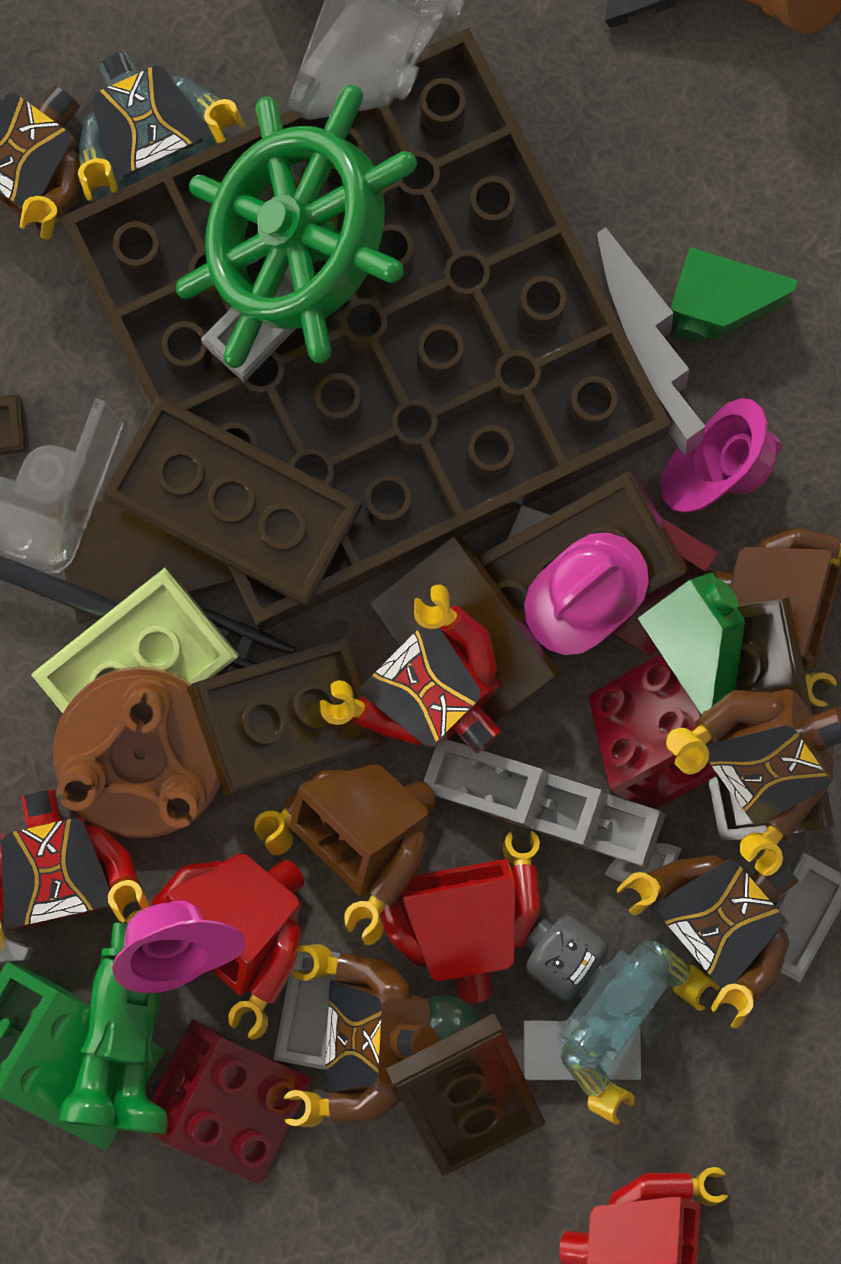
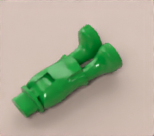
(121, 1036)

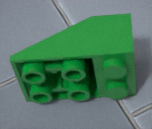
(42, 1046)

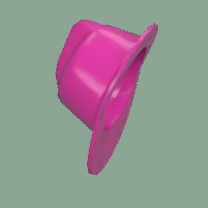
(732, 459)
(586, 593)
(173, 946)

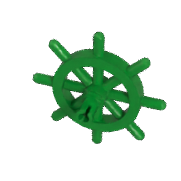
(295, 227)

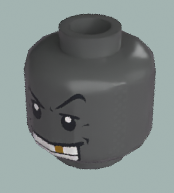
(566, 957)

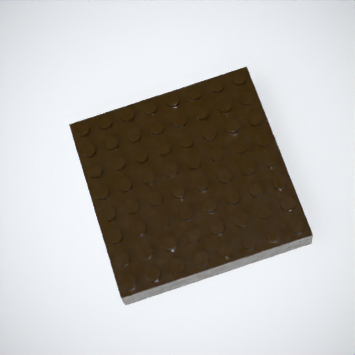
(442, 391)

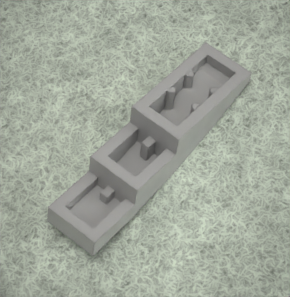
(646, 323)
(544, 802)

